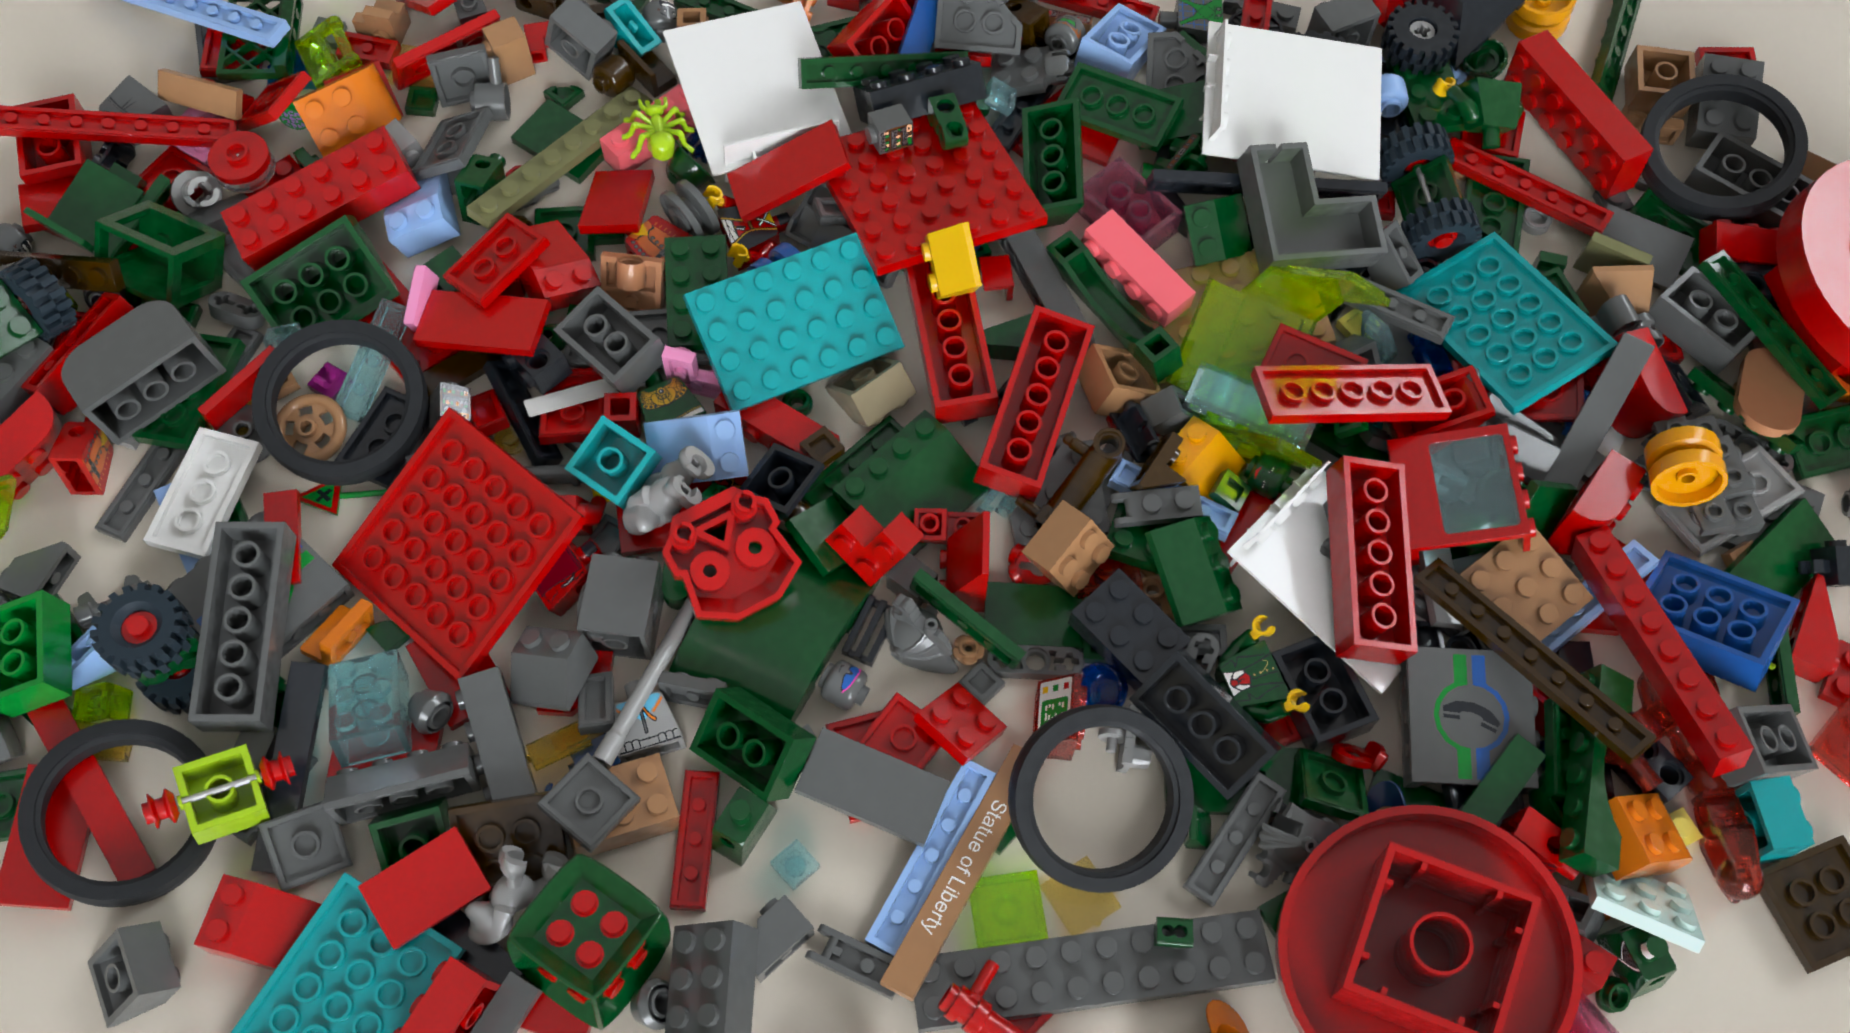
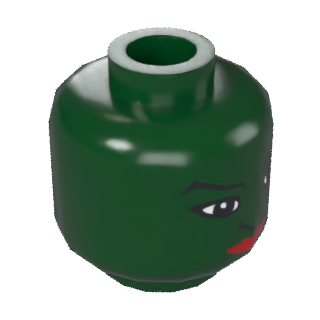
(1268, 476)

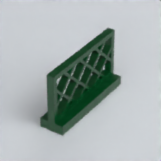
(281, 56)

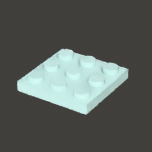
(1648, 905)

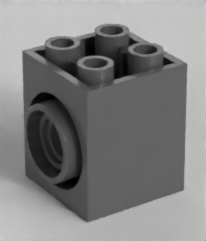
(621, 605)

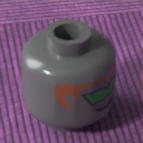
(1065, 33)

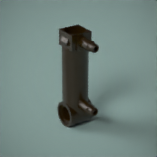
(1083, 478)

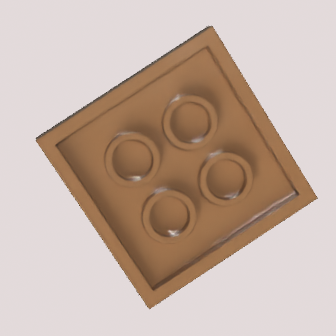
(1529, 585)

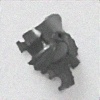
(918, 637)
(1289, 841)

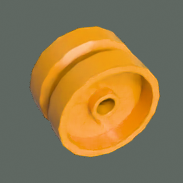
(1539, 16)
(1685, 466)

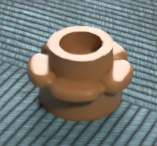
(965, 657)

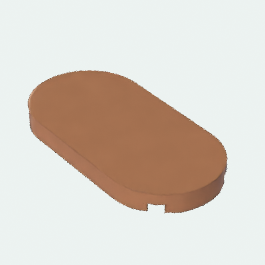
(1767, 395)

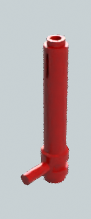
(971, 1009)

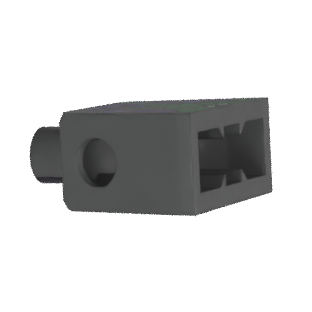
(1192, 17)

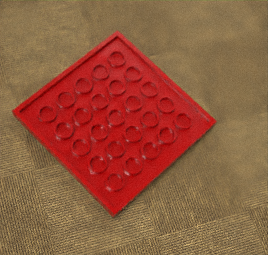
(923, 189)
(458, 544)

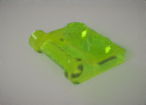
(318, 54)

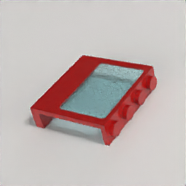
(1463, 488)

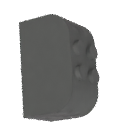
(139, 369)

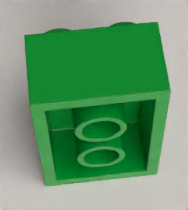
(34, 653)

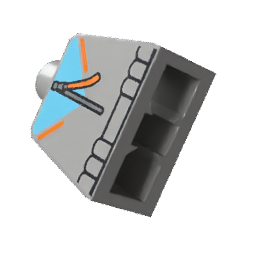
(652, 731)

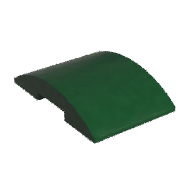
(784, 645)

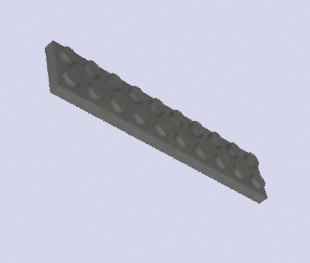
(1103, 969)

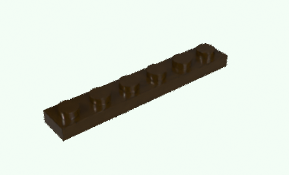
(76, 271)

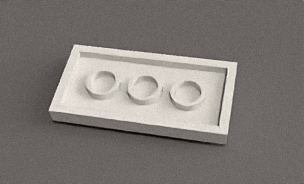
(203, 492)

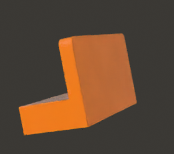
(339, 633)

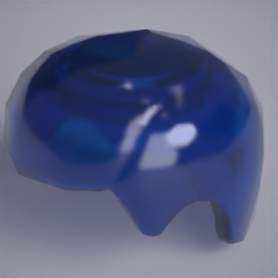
(1104, 684)

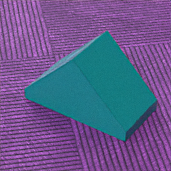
(632, 27)

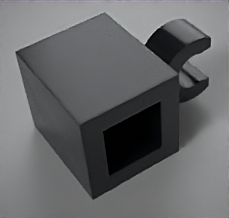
(1829, 561)

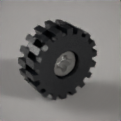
(1412, 49)

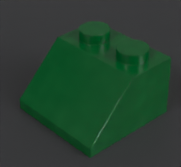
(1217, 229)
(408, 829)

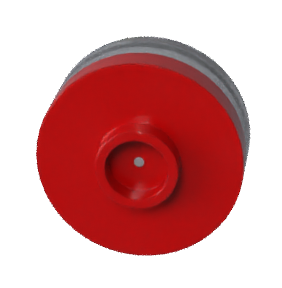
(241, 162)

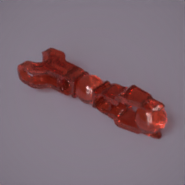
(1728, 838)

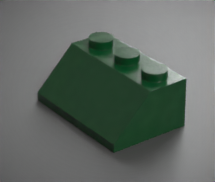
(1194, 571)

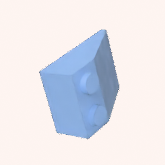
(1118, 42)
(422, 217)
(713, 433)

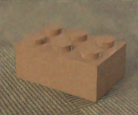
(654, 813)

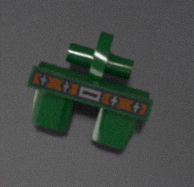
(1185, 156)

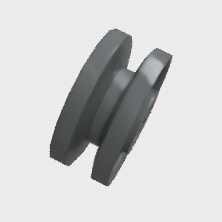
(689, 210)

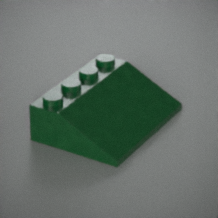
(323, 279)
(910, 471)

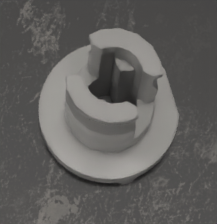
(184, 186)

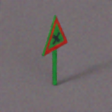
(328, 497)

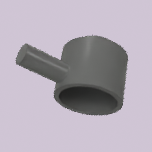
(493, 93)

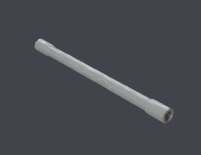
(615, 737)

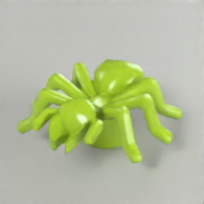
(659, 132)

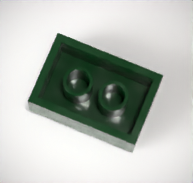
(752, 743)

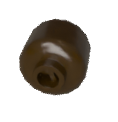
(613, 75)

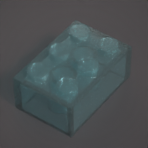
(369, 708)

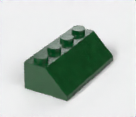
(1054, 157)

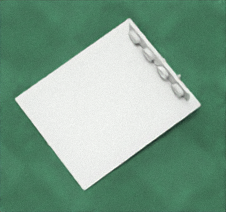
(745, 83)
(1292, 91)
(1287, 560)

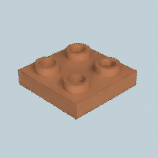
(633, 280)

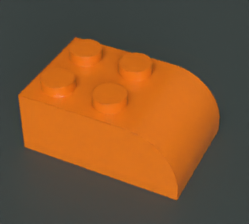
(346, 109)
(1648, 837)

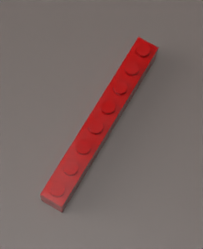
(1661, 653)

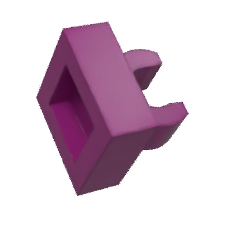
(327, 381)

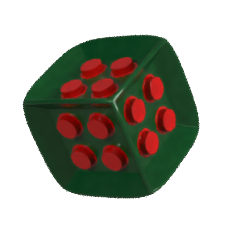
(589, 940)

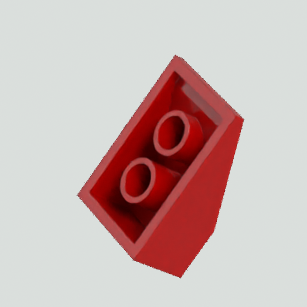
(561, 272)
(1466, 399)
(968, 562)
(253, 922)

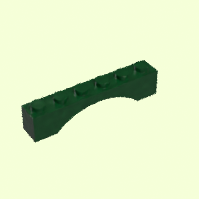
(1139, 335)
(1588, 832)

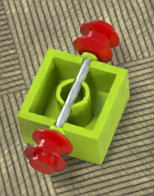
(220, 793)

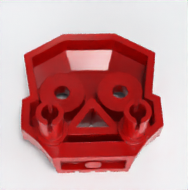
(742, 579)

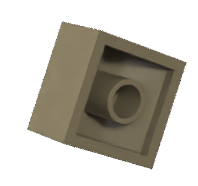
(872, 390)

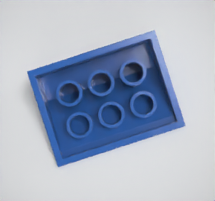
(1722, 617)

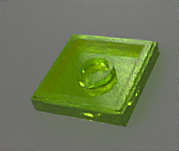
(1008, 909)

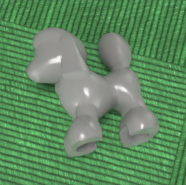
(667, 492)
(511, 893)

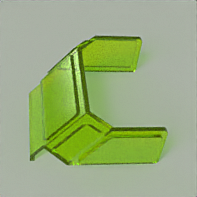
(1238, 327)

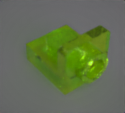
(102, 702)

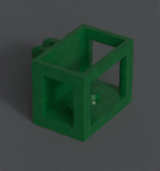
(174, 254)

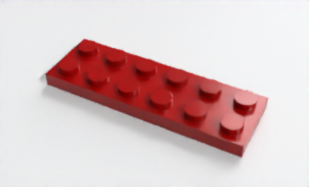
(1350, 393)

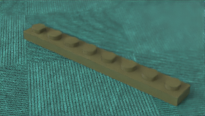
(553, 161)

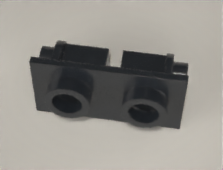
(115, 152)
(1138, 440)

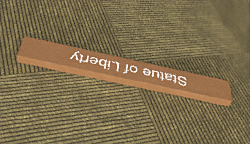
(952, 888)

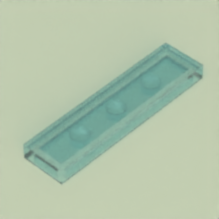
(369, 365)

